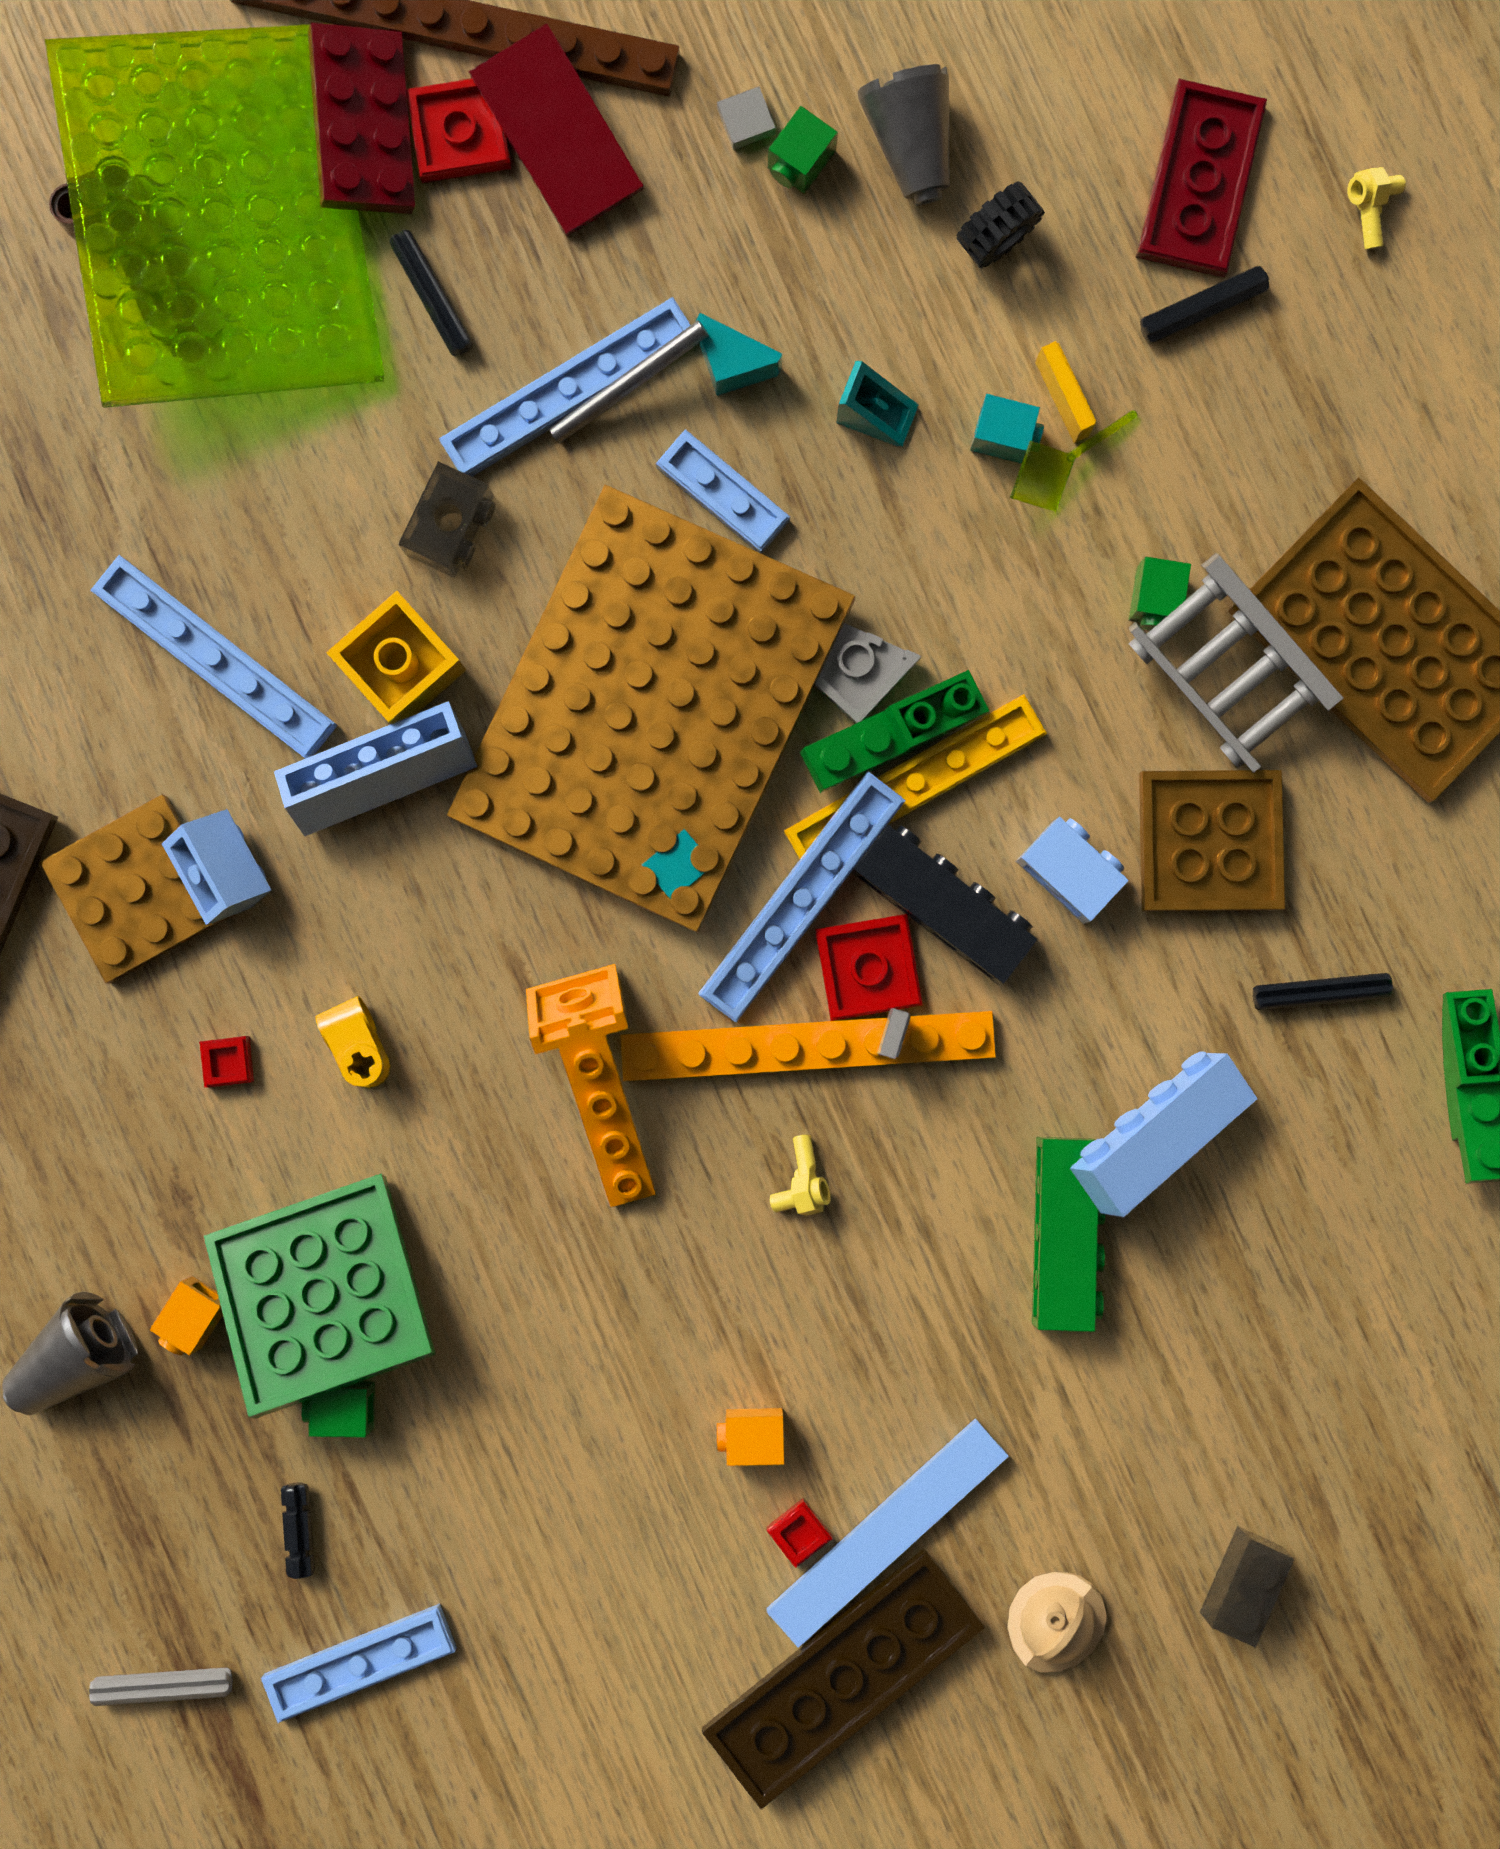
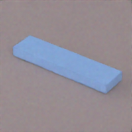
(358, 1663)

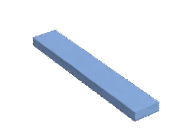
(560, 391)
(213, 657)
(801, 896)
(886, 1532)

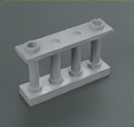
(1248, 619)

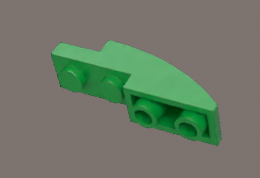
(894, 731)
(1473, 1080)

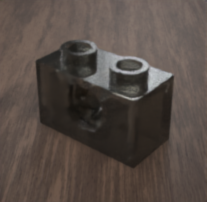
(444, 494)

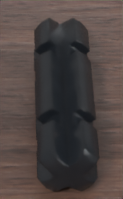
(297, 1530)

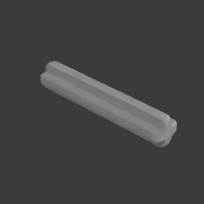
(160, 1686)

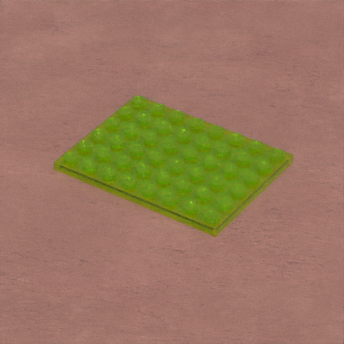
(207, 218)

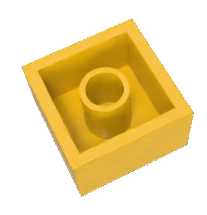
(396, 660)

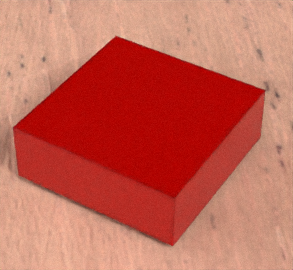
(226, 1061)
(799, 1533)

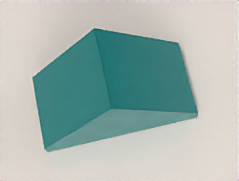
(736, 358)
(875, 406)

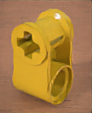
(353, 1034)

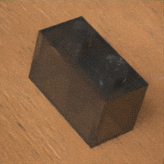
(1246, 1586)

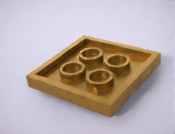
(1211, 840)
(126, 891)

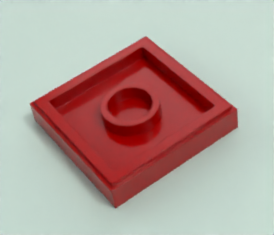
(455, 132)
(868, 967)

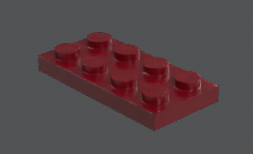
(361, 119)

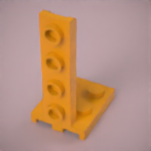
(575, 1018)

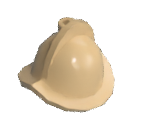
(1056, 1621)

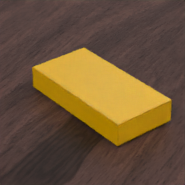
(1065, 391)

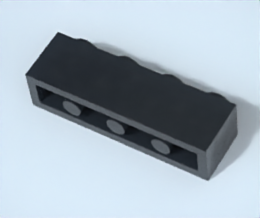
(944, 904)

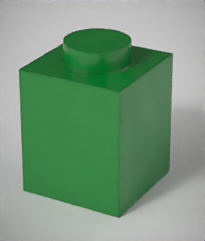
(801, 150)
(1158, 590)
(341, 1412)

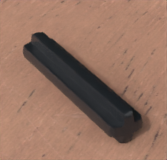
(431, 293)
(1204, 304)
(1322, 991)

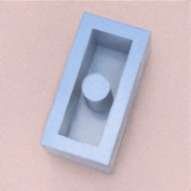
(216, 866)
(1073, 869)

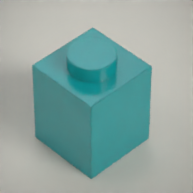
(1006, 428)
(675, 866)

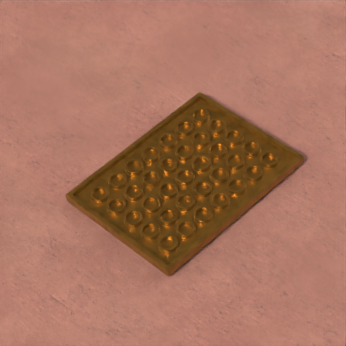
(651, 704)

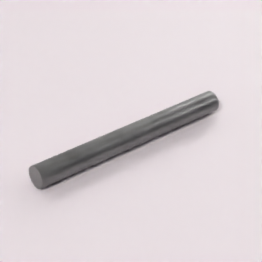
(629, 381)

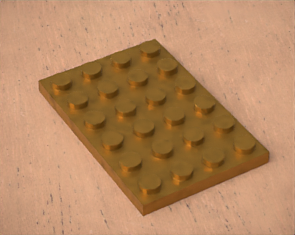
(1393, 636)

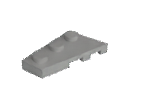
(862, 671)

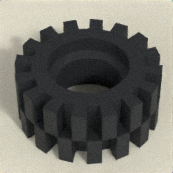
(1000, 224)

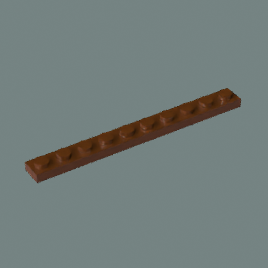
(490, 29)

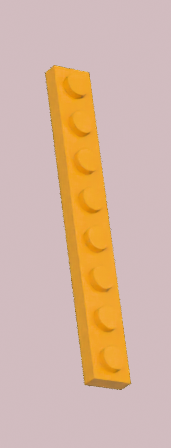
(803, 1046)

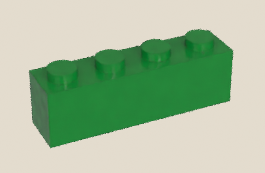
(1065, 1241)

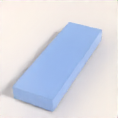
(722, 491)

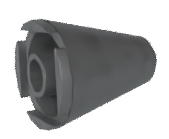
(913, 128)
(70, 1356)

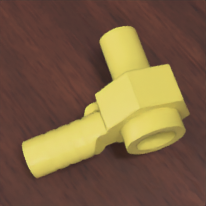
(1370, 191)
(807, 1191)

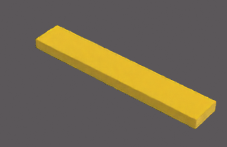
(942, 765)

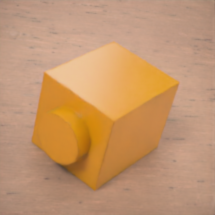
(188, 1317)
(752, 1437)

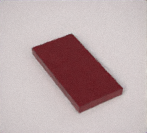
(556, 130)
(1201, 178)

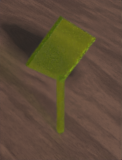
(1048, 469)

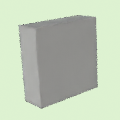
(746, 118)
(894, 1033)

